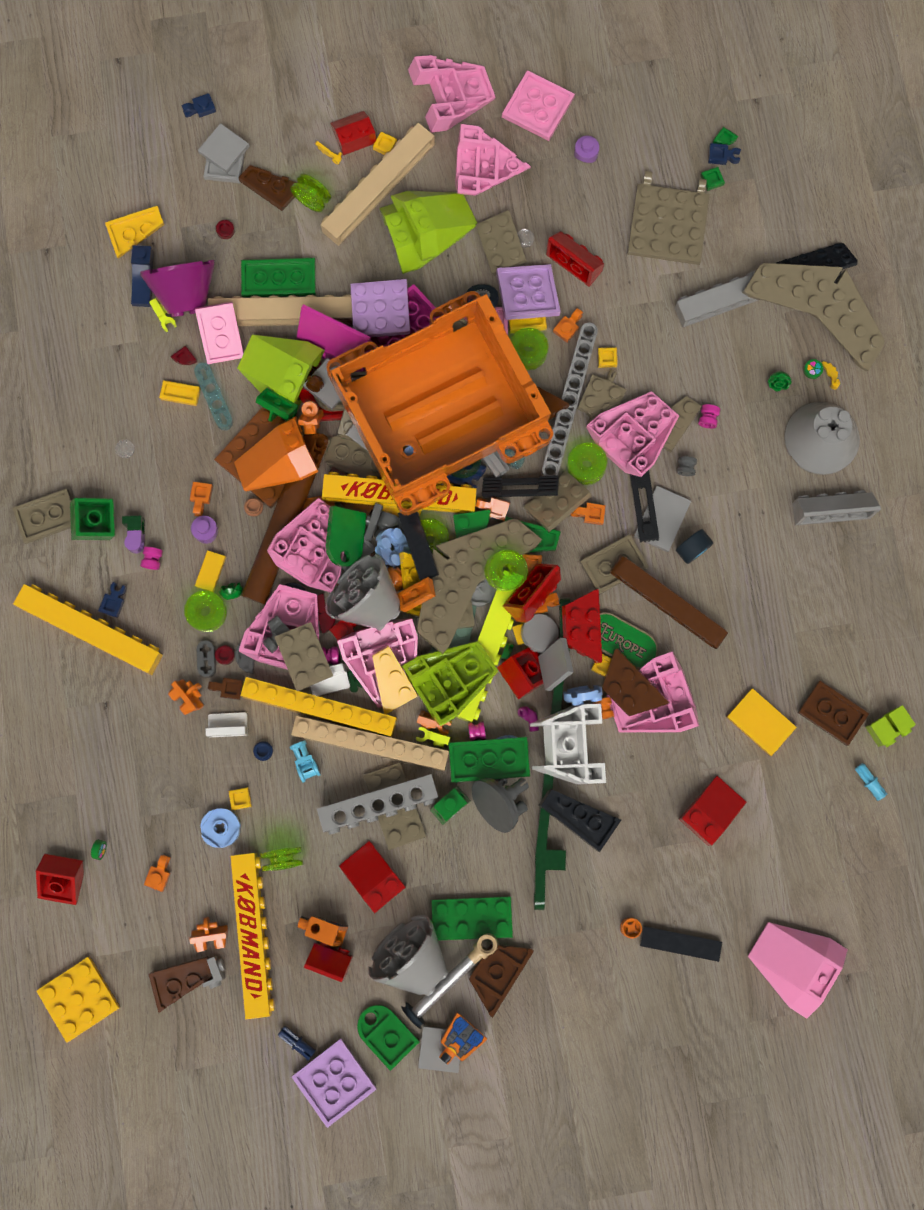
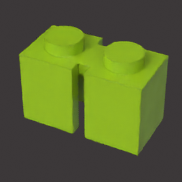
(890, 726)

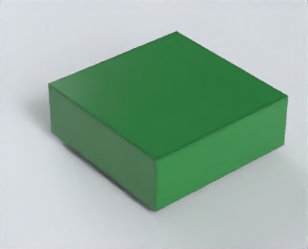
(713, 177)

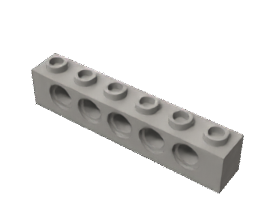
(328, 813)

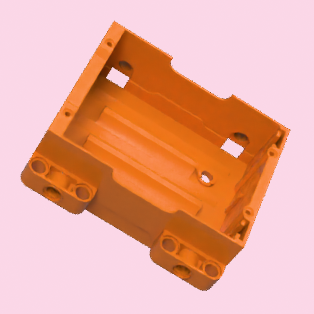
(444, 397)

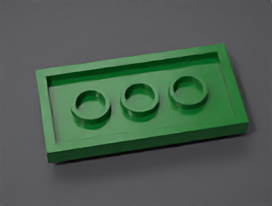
(278, 277)
(489, 759)
(472, 918)

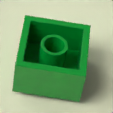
(92, 519)

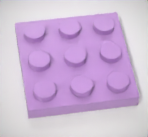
(528, 292)
(381, 308)
(334, 1082)

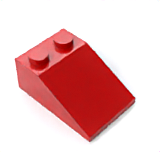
(712, 811)
(372, 877)

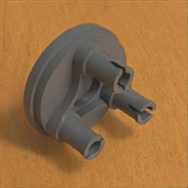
(497, 803)

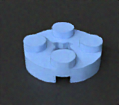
(397, 539)
(582, 693)
(225, 838)

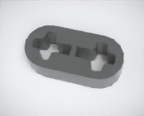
(210, 658)

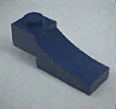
(141, 260)

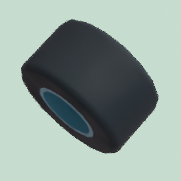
(694, 546)

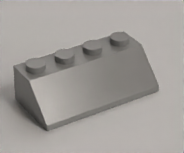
(835, 508)

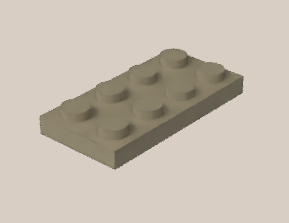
(404, 826)

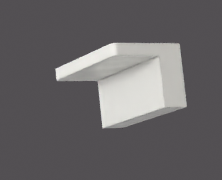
(336, 683)
(227, 725)

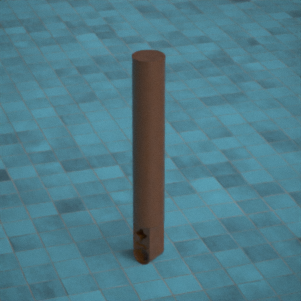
(287, 508)

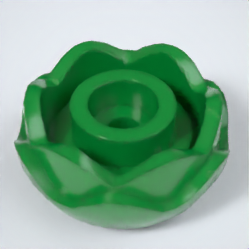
(779, 381)
(231, 591)

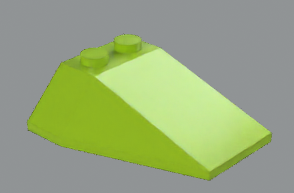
(436, 219)
(403, 239)
(279, 364)
(450, 680)

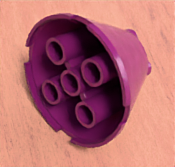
(180, 286)

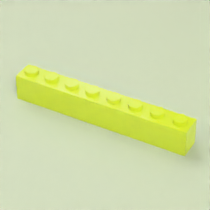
(491, 639)

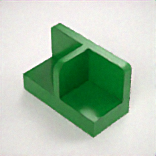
(276, 405)

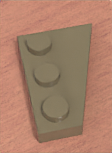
(687, 410)

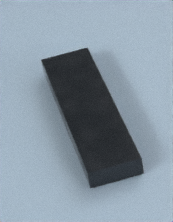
(418, 545)
(681, 943)

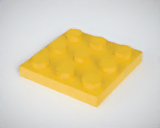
(78, 999)

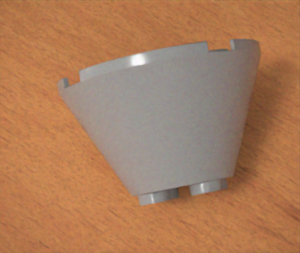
(822, 438)
(365, 594)
(410, 958)

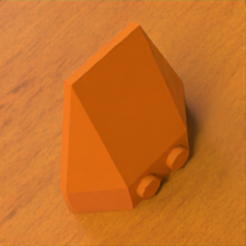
(276, 458)

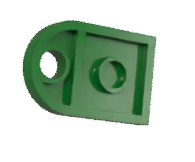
(345, 535)
(387, 1036)

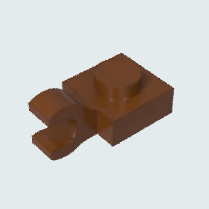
(229, 688)

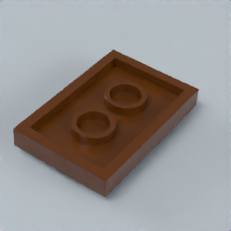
(833, 713)

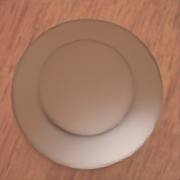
(253, 507)

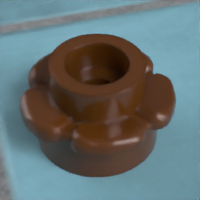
(314, 383)

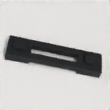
(493, 486)
(647, 530)

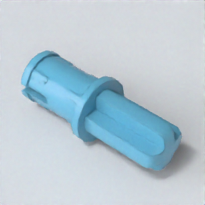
(871, 782)

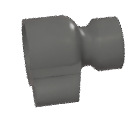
(388, 521)
(277, 627)

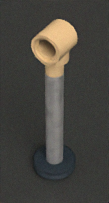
(415, 1013)

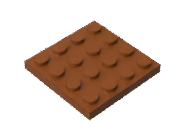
(251, 434)

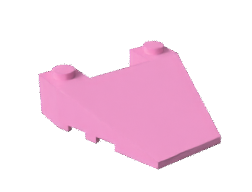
(456, 88)

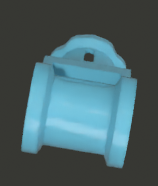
(304, 763)

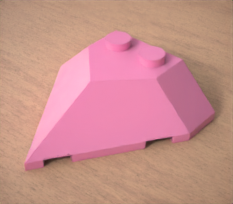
(483, 162)

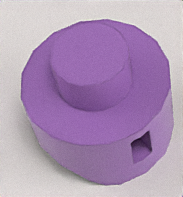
(586, 149)
(204, 529)

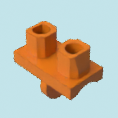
(310, 417)
(188, 693)
(208, 932)

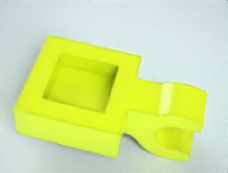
(160, 312)
(439, 739)

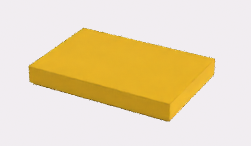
(761, 722)

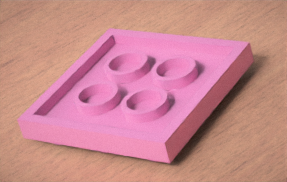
(538, 105)

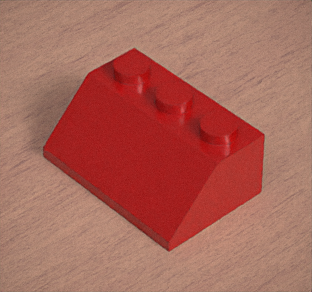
(574, 258)
(533, 592)

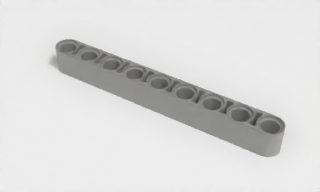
(570, 393)

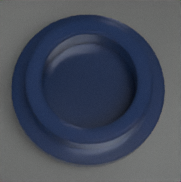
(263, 751)

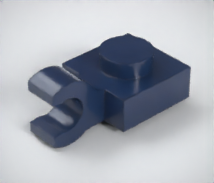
(201, 105)

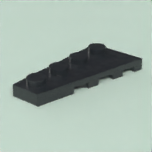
(584, 821)

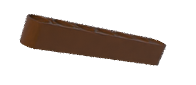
(668, 602)

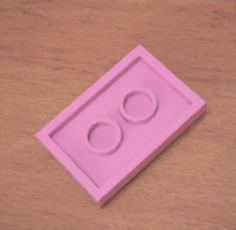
(219, 332)

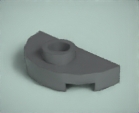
(372, 521)
(244, 662)

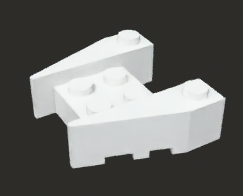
(567, 745)

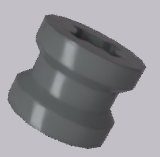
(686, 466)

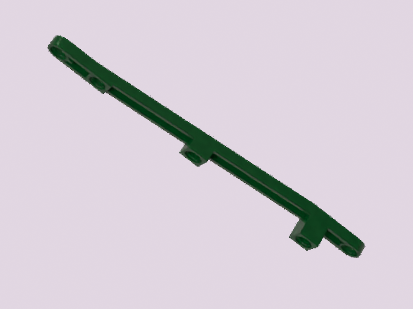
(545, 858)

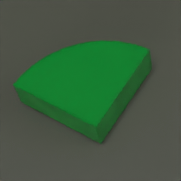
(725, 137)
(507, 651)

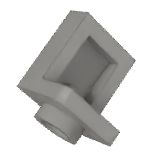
(216, 967)

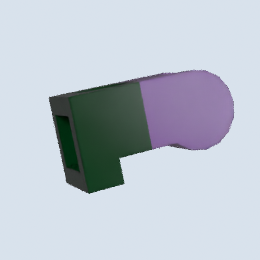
(135, 533)

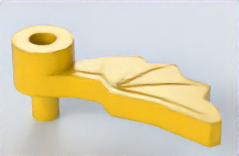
(336, 158)
(831, 372)

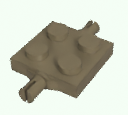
(601, 396)

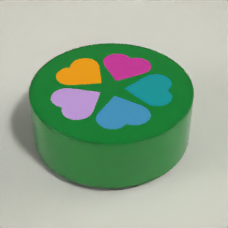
(813, 369)
(98, 849)

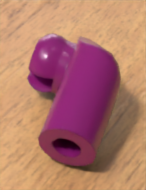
(528, 715)

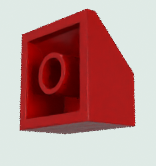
(354, 132)
(522, 672)
(59, 879)
(329, 961)

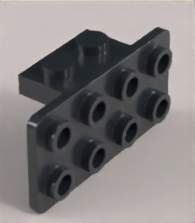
(831, 256)

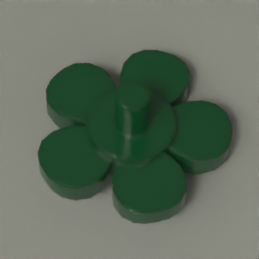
(354, 683)

